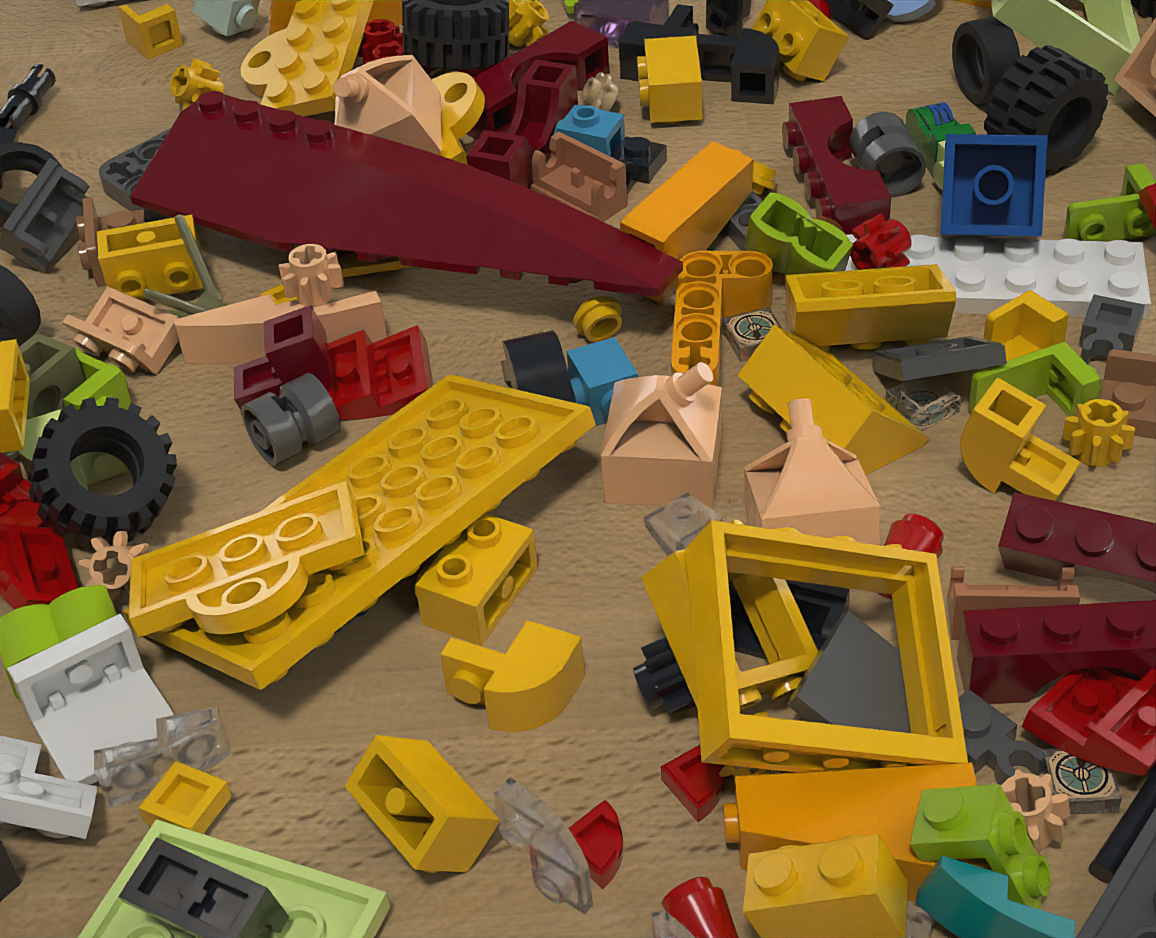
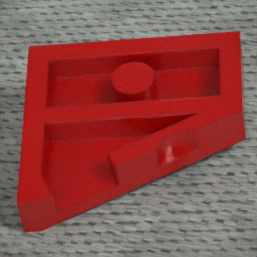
(33, 566)

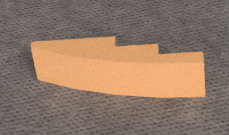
(237, 330)

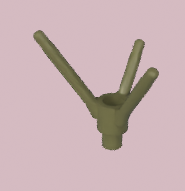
(209, 299)

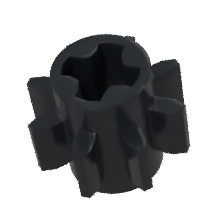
(662, 679)

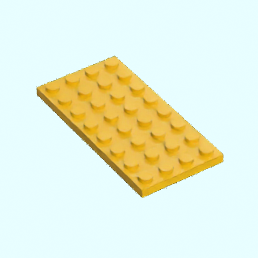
(414, 491)

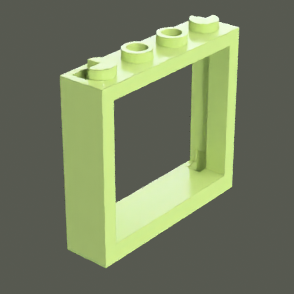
(1101, 42)

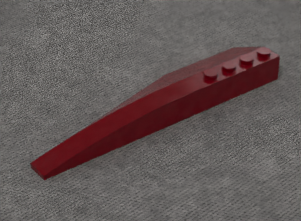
(323, 184)

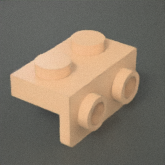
(127, 330)

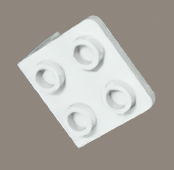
(89, 696)

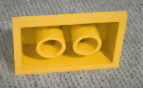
(870, 306)
(841, 402)

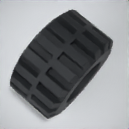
(456, 32)
(1050, 97)
(107, 431)

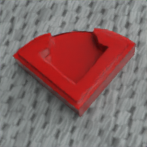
(694, 782)
(600, 841)

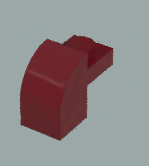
(293, 347)

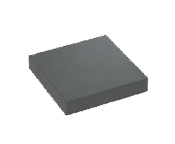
(938, 358)
(854, 681)

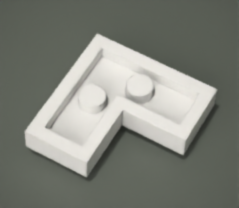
(41, 801)

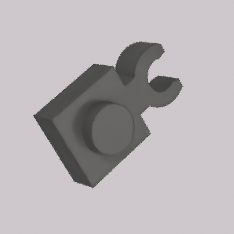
(1110, 326)
(992, 740)

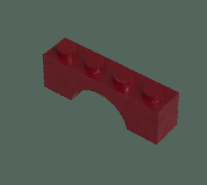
(566, 45)
(543, 99)
(820, 143)
(1052, 534)
(1018, 650)

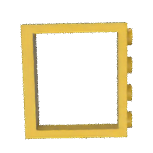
(838, 562)

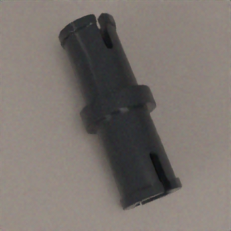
(26, 97)

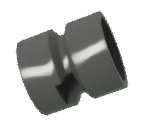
(886, 145)
(295, 416)

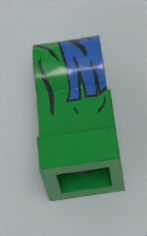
(930, 125)

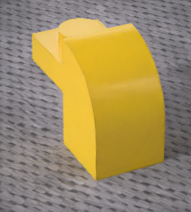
(1002, 448)
(518, 687)

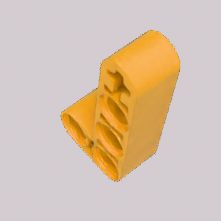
(714, 288)

